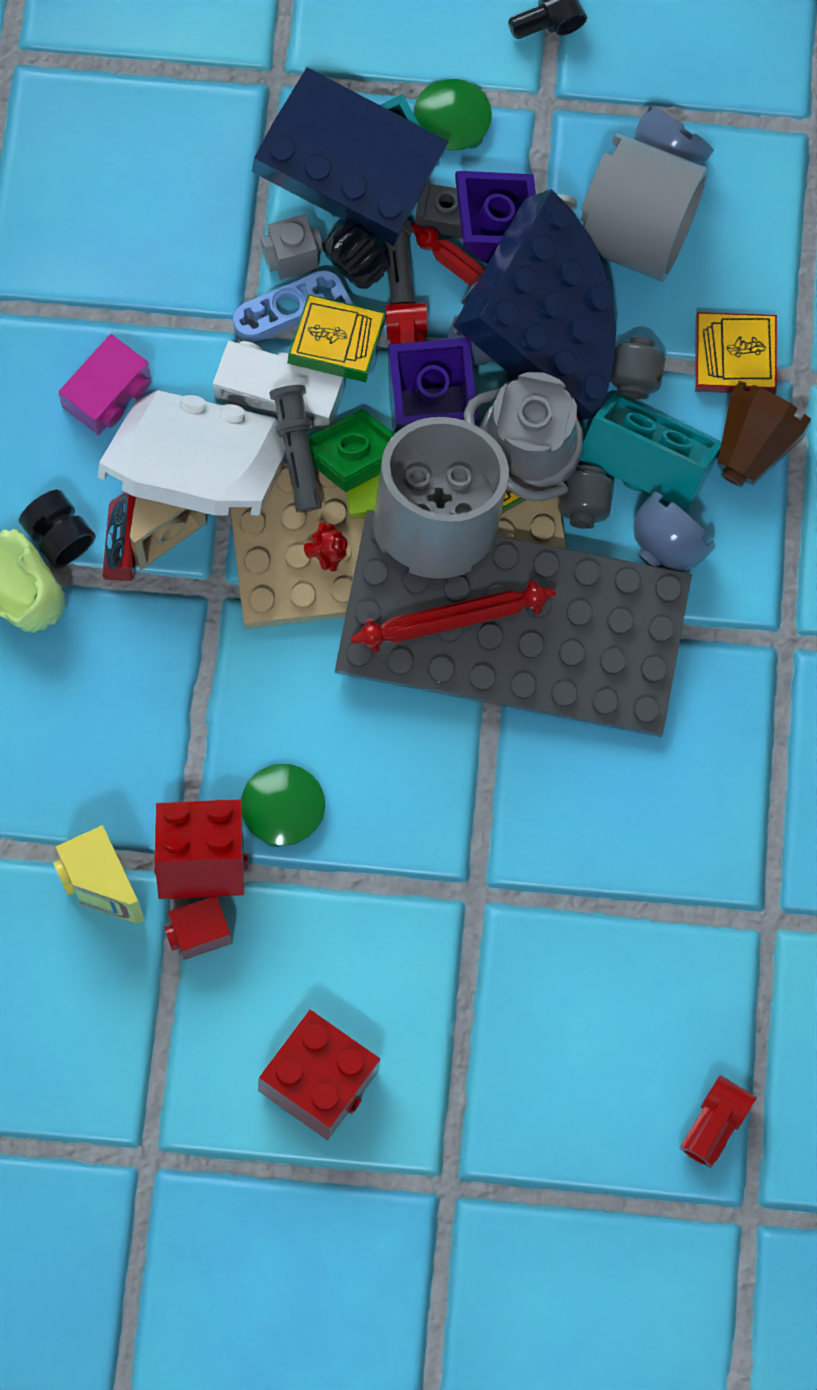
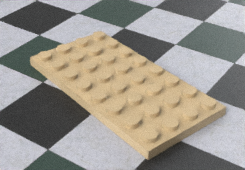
(287, 587)

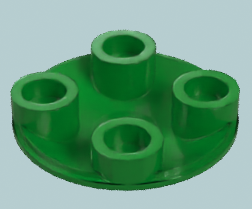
(454, 112)
(282, 804)

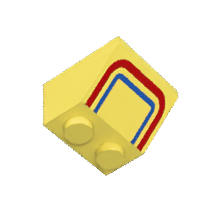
(96, 875)

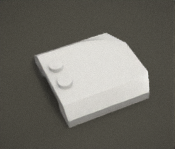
(195, 454)

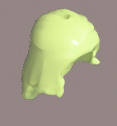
(27, 587)

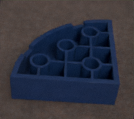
(546, 303)

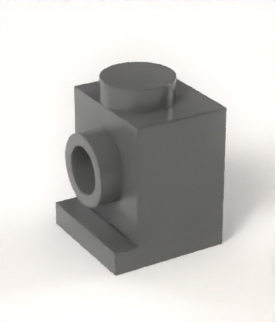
(439, 210)

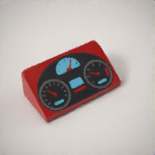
(118, 553)

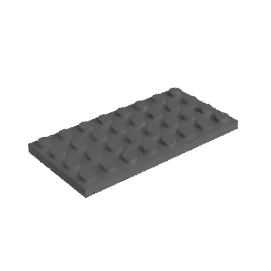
(591, 656)

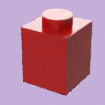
(198, 928)

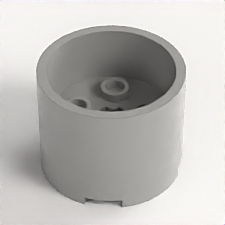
(642, 206)
(440, 496)

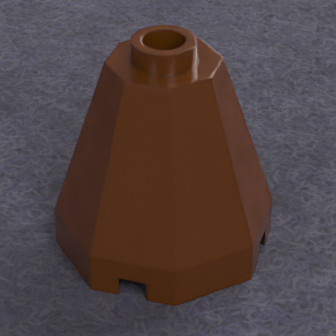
(757, 434)

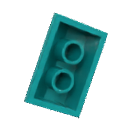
(650, 450)

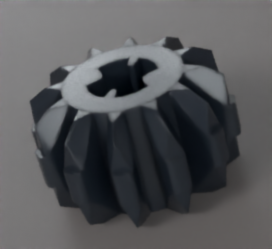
(355, 255)

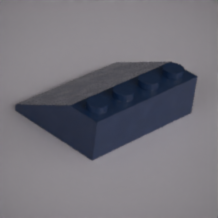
(348, 156)

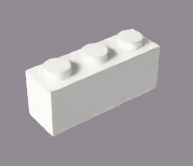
(250, 374)

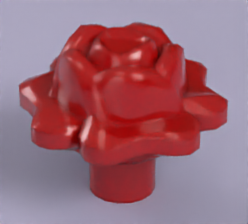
(327, 546)

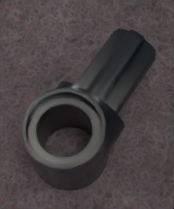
(555, 15)

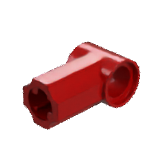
(406, 322)
(721, 1114)

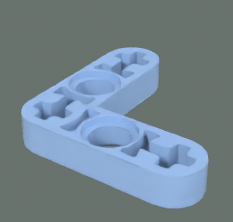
(297, 291)

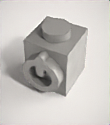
(291, 247)

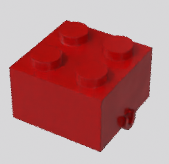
(199, 849)
(319, 1074)

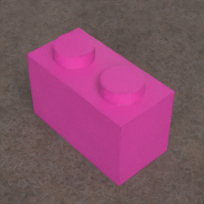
(105, 385)

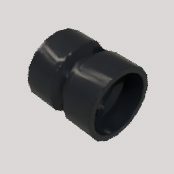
(54, 524)

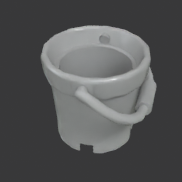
(537, 432)

